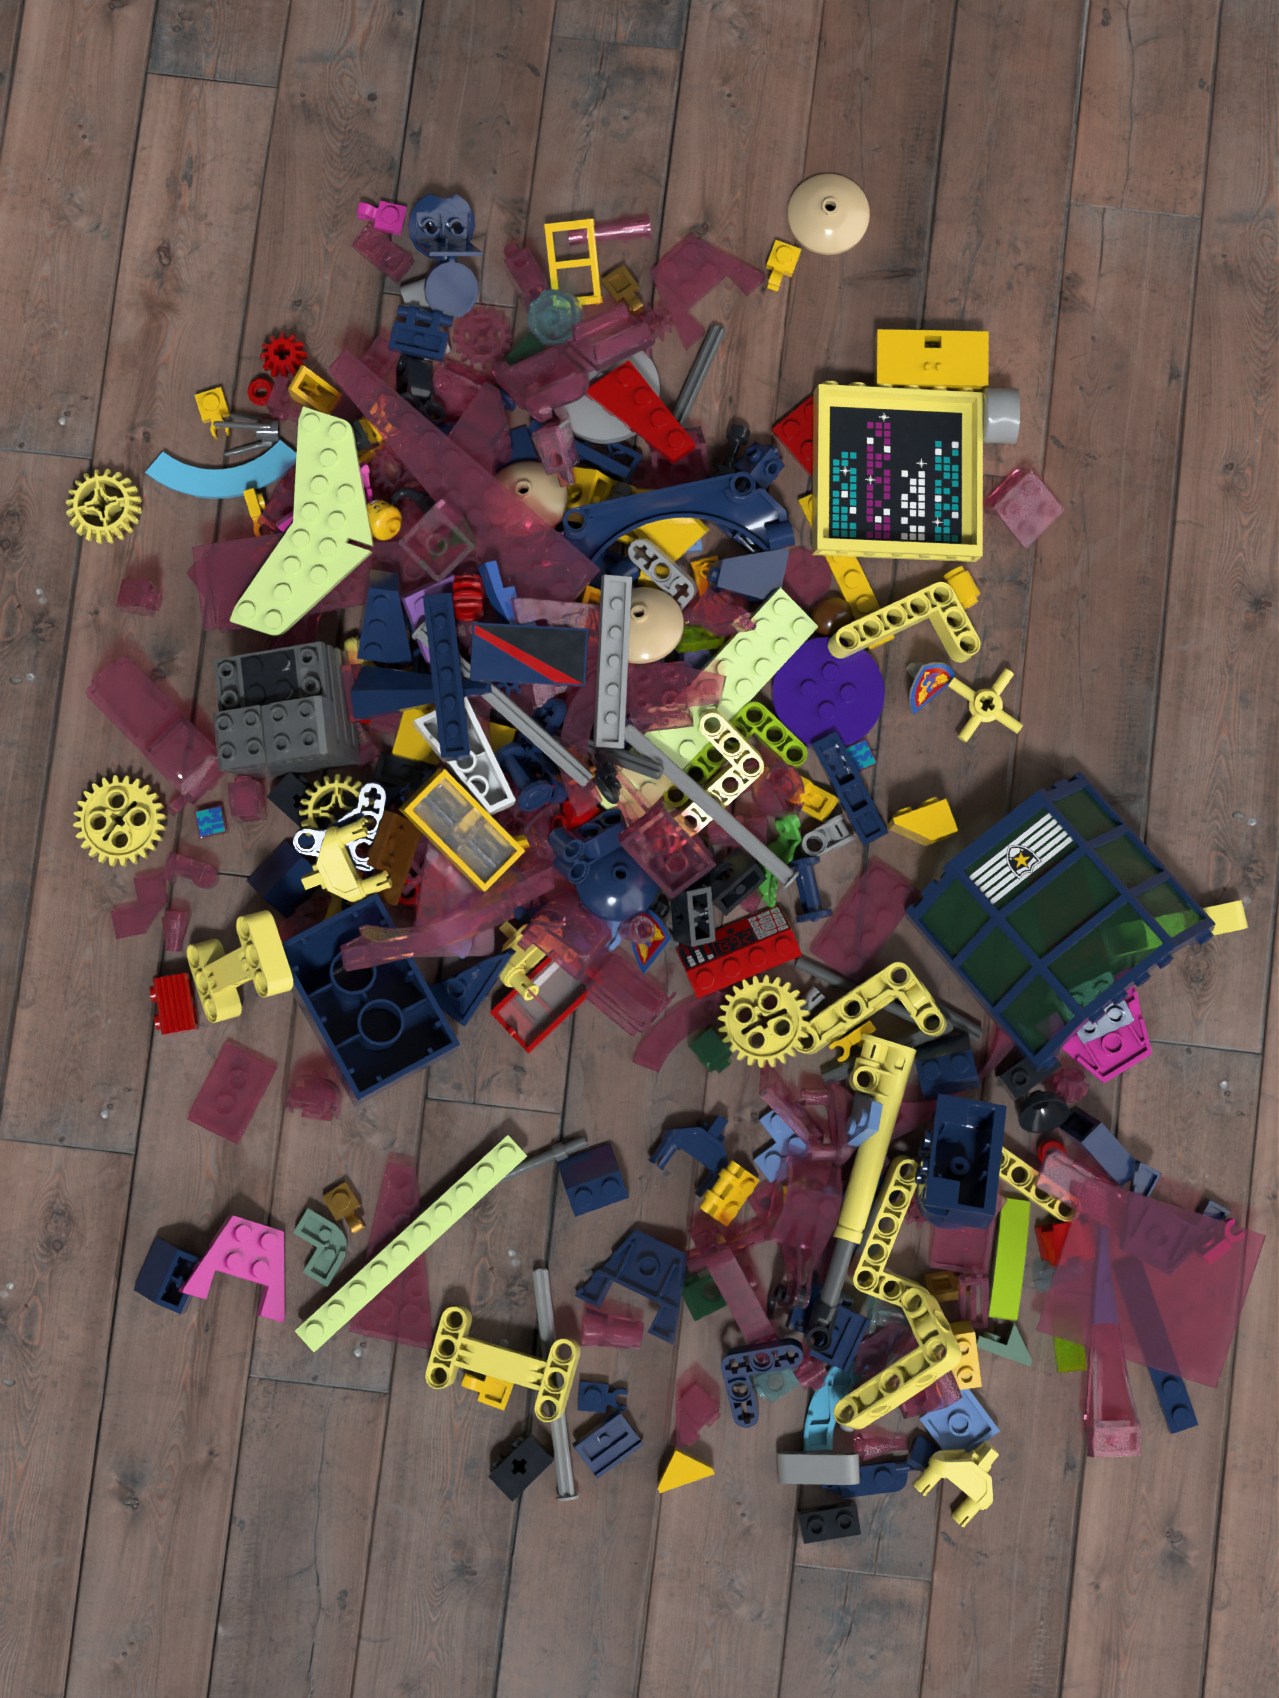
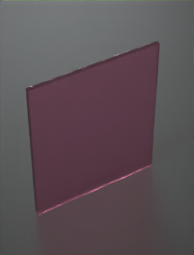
(1150, 1282)

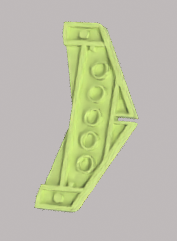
(315, 548)

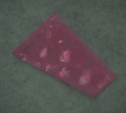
(788, 1107)

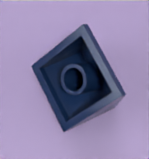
(280, 879)

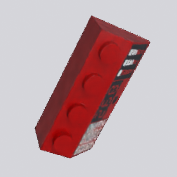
(739, 952)

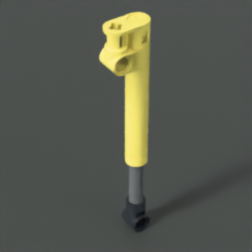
(888, 1074)

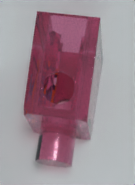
(524, 274)
(553, 440)

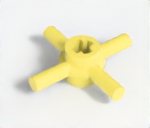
(995, 705)

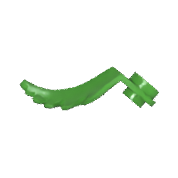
(784, 850)

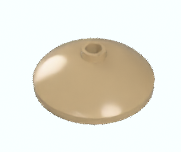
(826, 230)
(543, 493)
(657, 630)

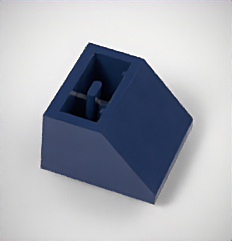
(164, 1273)

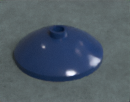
(614, 897)

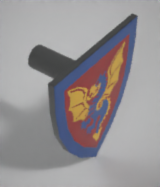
(648, 953)

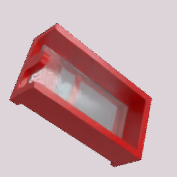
(537, 1018)

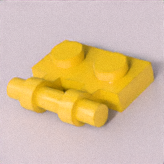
(728, 1193)

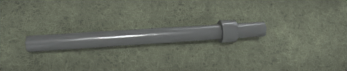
(848, 986)
(558, 1152)

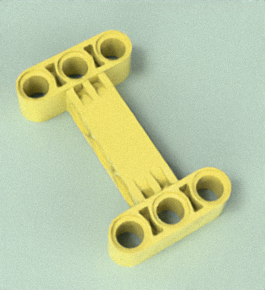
(258, 959)
(502, 1363)

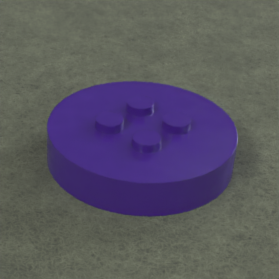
(828, 694)

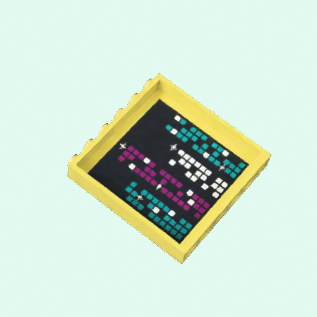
(897, 472)

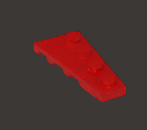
(641, 411)

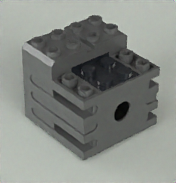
(283, 712)

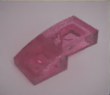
(383, 254)

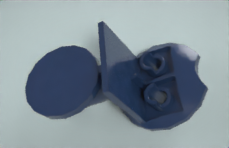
(450, 283)

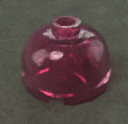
(778, 790)
(314, 1096)

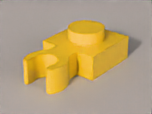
(213, 408)

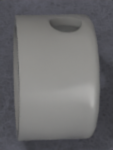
(1001, 415)

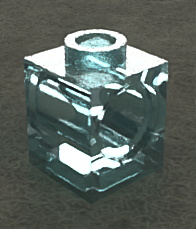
(789, 1383)

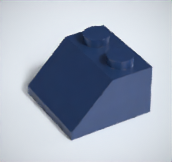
(946, 1066)
(592, 1180)

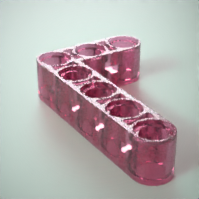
(733, 1285)

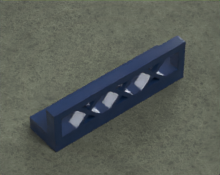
(603, 463)

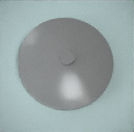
(588, 417)

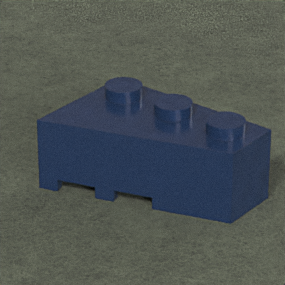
(383, 622)

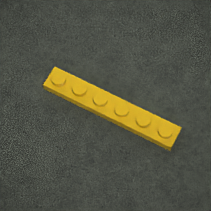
(849, 579)

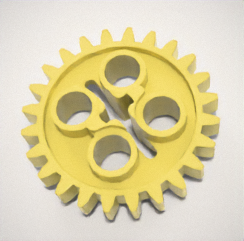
(139, 837)
(774, 1044)

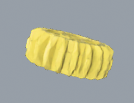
(114, 505)
(337, 799)

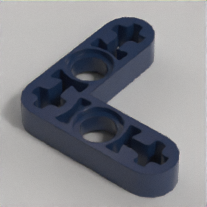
(554, 714)
(743, 1373)

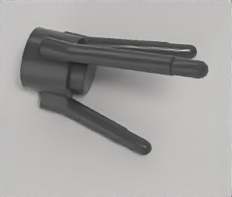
(265, 429)

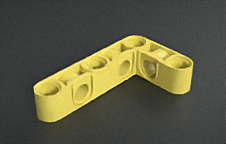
(872, 997)
(914, 1370)

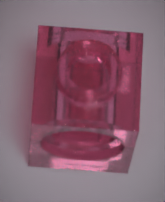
(387, 724)

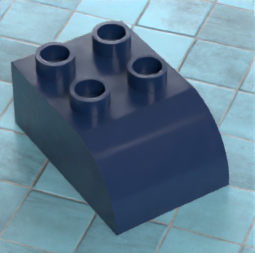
(370, 1020)

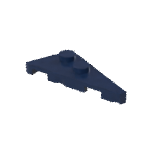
(466, 990)

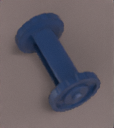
(533, 792)
(808, 890)

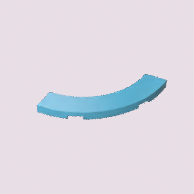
(223, 482)
(820, 1417)

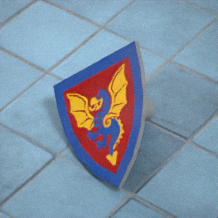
(928, 682)

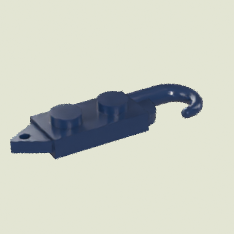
(876, 1479)

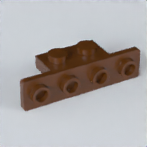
(394, 851)

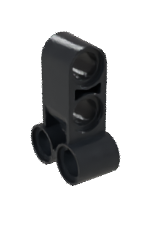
(415, 385)

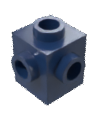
(761, 463)

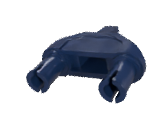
(701, 1143)

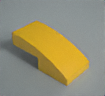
(817, 801)

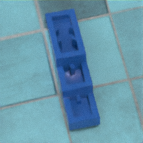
(499, 596)

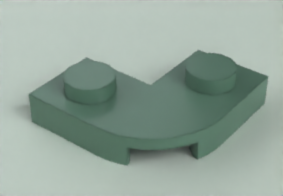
(330, 1246)

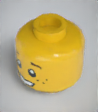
(384, 519)

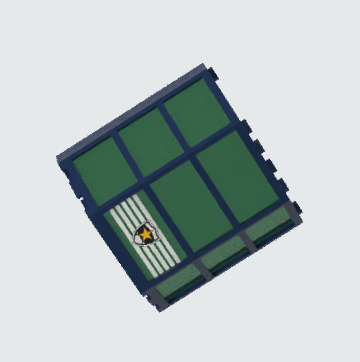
(1056, 917)

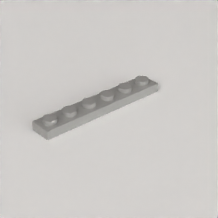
(612, 661)

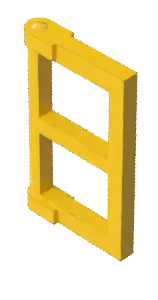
(592, 261)

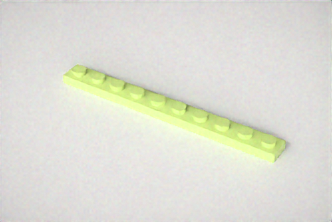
(410, 1243)

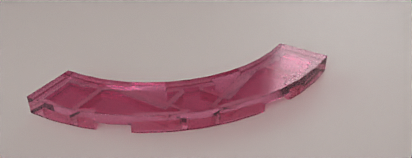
(575, 739)
(684, 1022)

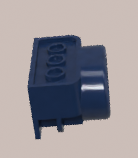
(960, 1163)

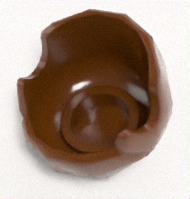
(830, 616)

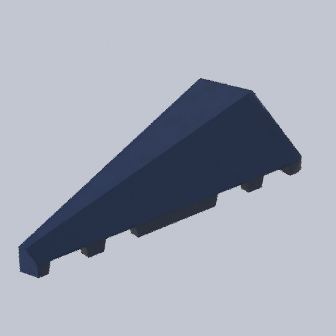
(392, 691)

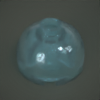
(554, 316)

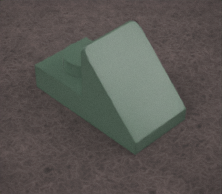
(1011, 1348)

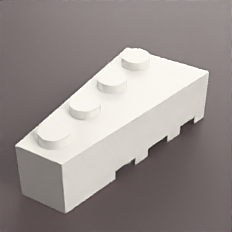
(481, 773)

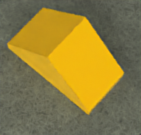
(313, 391)
(683, 1469)

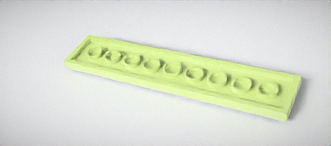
(749, 663)

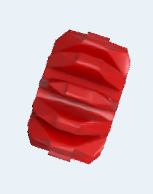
(274, 350)
(468, 597)

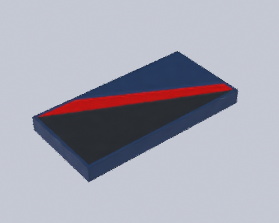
(528, 654)

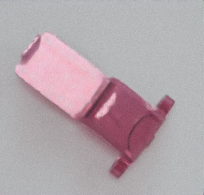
(561, 372)
(157, 730)
(578, 945)

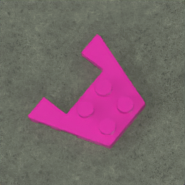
(1116, 1050)
(249, 1253)

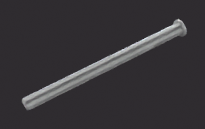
(523, 722)
(711, 806)
(558, 1426)

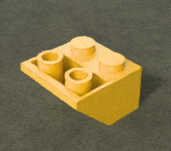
(927, 824)

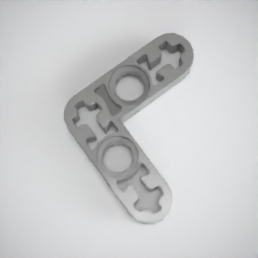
(676, 576)

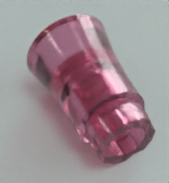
(755, 823)
(610, 1331)

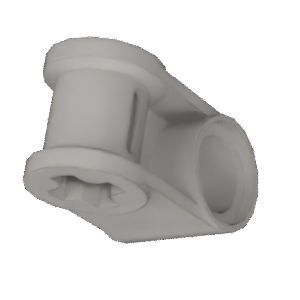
(830, 835)

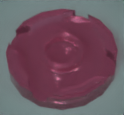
(806, 578)

